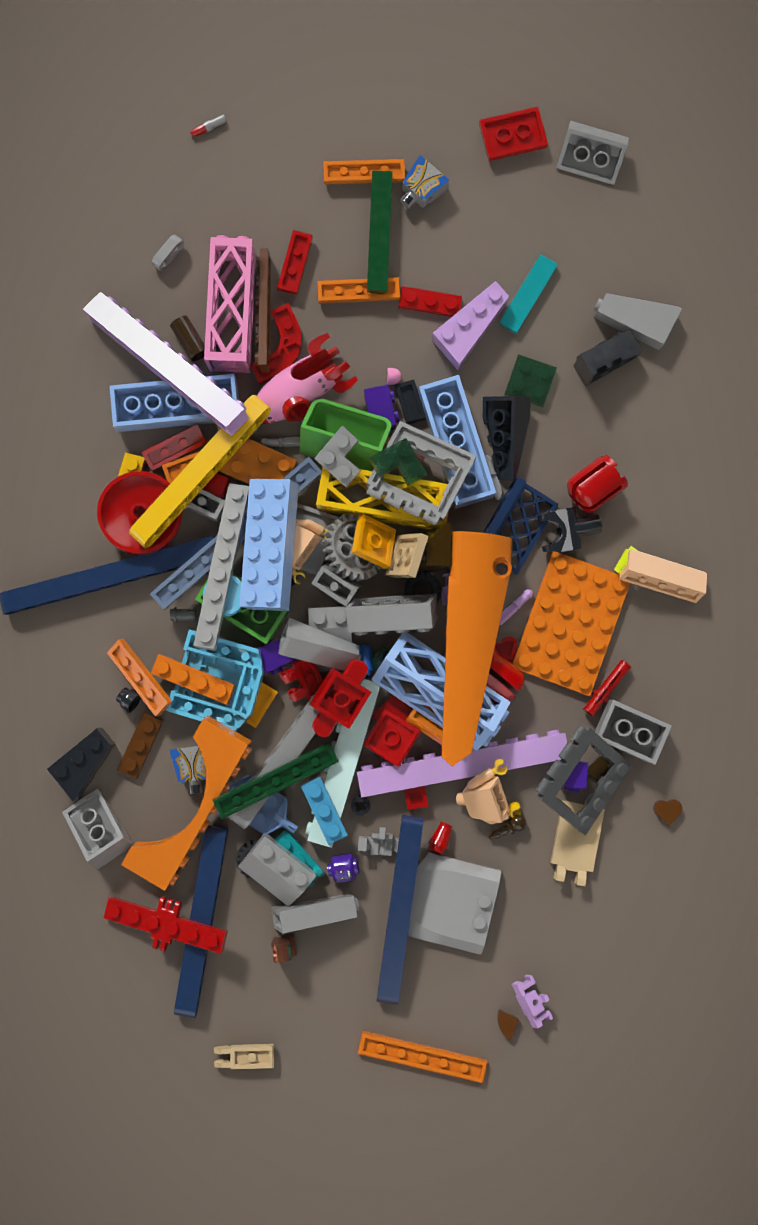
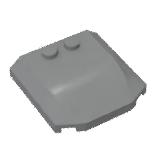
(453, 902)

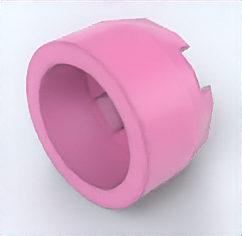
(393, 376)

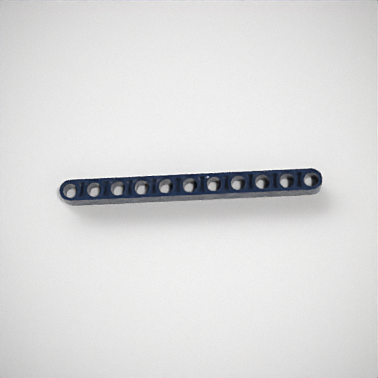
(99, 577)

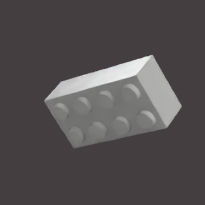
(392, 613)

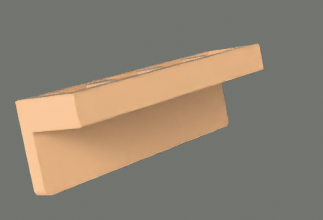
(664, 576)

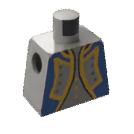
(423, 184)
(189, 767)

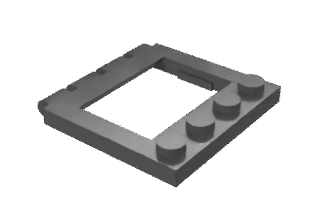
(561, 770)

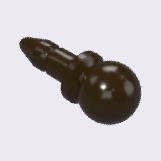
(516, 824)

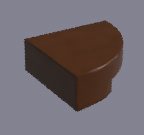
(507, 1023)

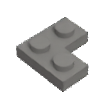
(333, 456)

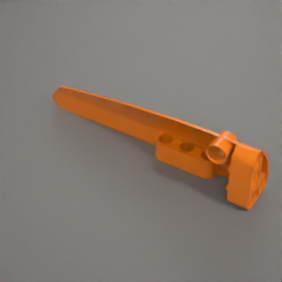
(472, 627)

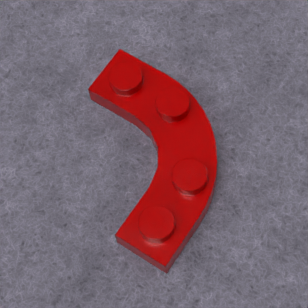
(289, 345)

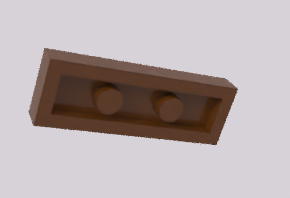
(140, 745)

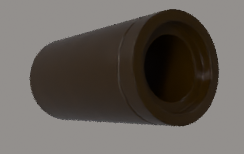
(188, 338)

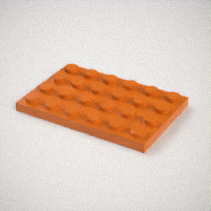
(571, 623)

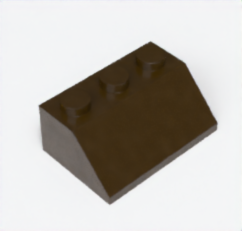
(437, 549)

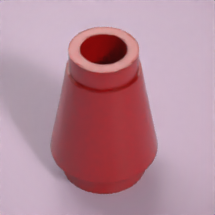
(440, 838)

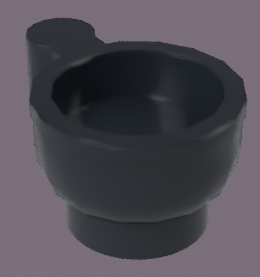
(128, 699)

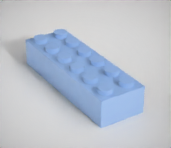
(159, 405)
(452, 422)
(269, 544)

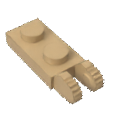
(246, 1056)

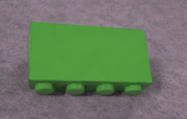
(327, 417)

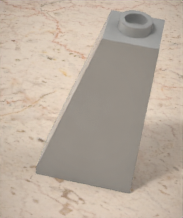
(645, 319)
(316, 646)
(314, 913)

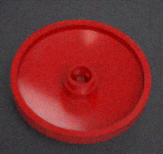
(124, 503)

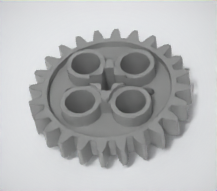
(339, 540)

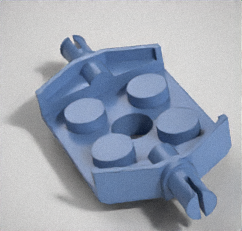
(272, 814)

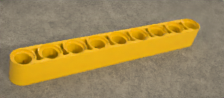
(196, 475)

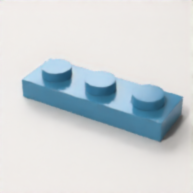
(324, 810)

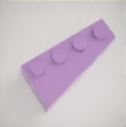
(468, 326)

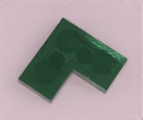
(401, 457)

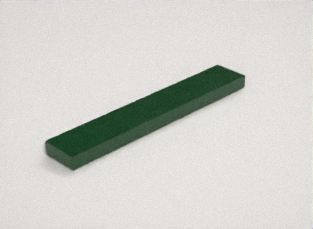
(379, 232)
(275, 780)

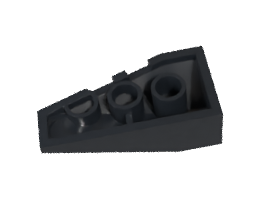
(507, 427)

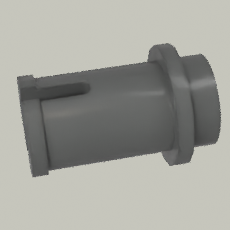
(182, 614)

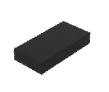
(410, 402)

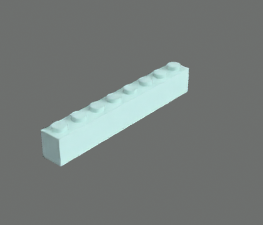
(347, 751)

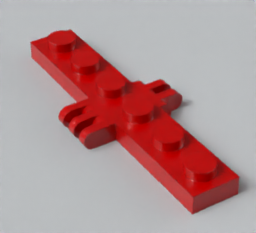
(165, 924)

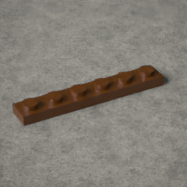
(263, 301)

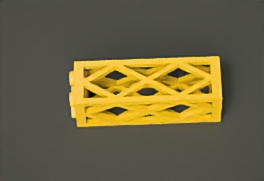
(396, 516)

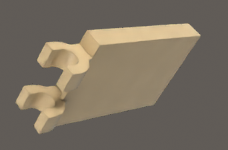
(406, 555)
(573, 849)

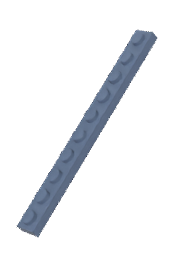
(201, 562)

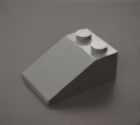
(332, 621)
(97, 829)

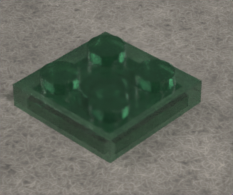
(530, 379)

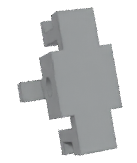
(379, 844)

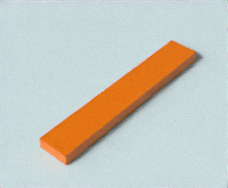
(422, 1057)

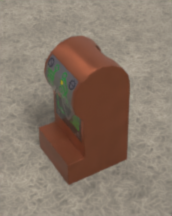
(283, 948)

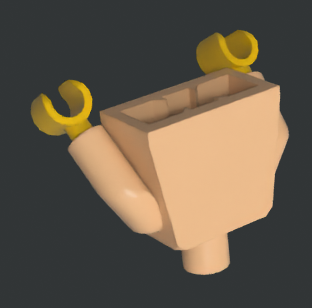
(305, 541)
(486, 797)

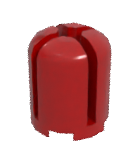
(596, 484)
(506, 673)

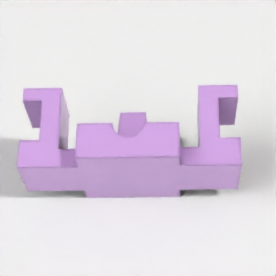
(535, 1013)

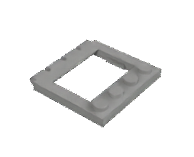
(432, 449)

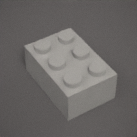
(632, 731)

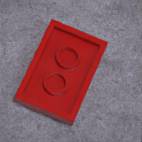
(513, 133)

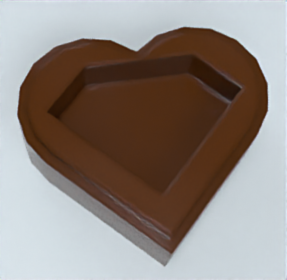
(668, 810)

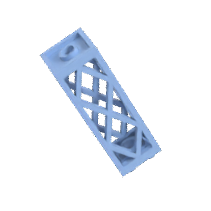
(403, 666)

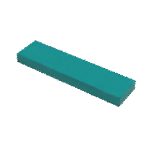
(528, 294)

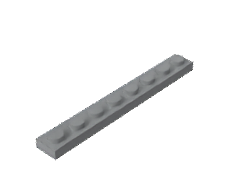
(222, 567)

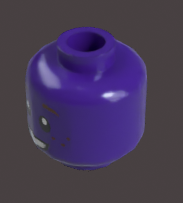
(343, 868)

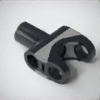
(569, 528)

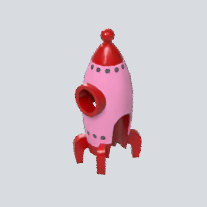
(300, 384)

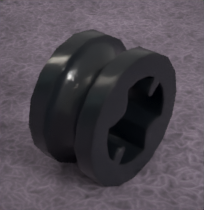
(362, 812)

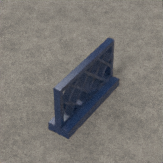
(504, 511)

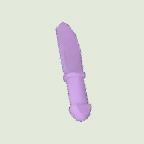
(511, 609)

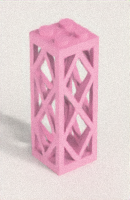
(237, 251)

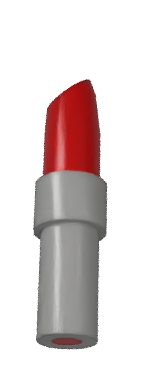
(208, 125)

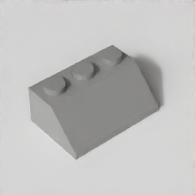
(592, 152)
(277, 869)

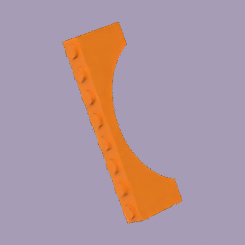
(221, 753)

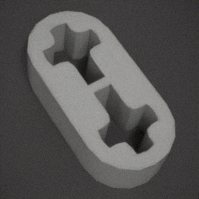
(167, 252)

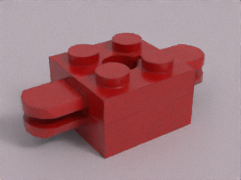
(340, 698)

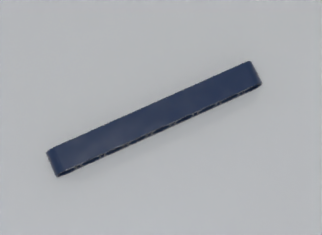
(400, 909)
(202, 911)

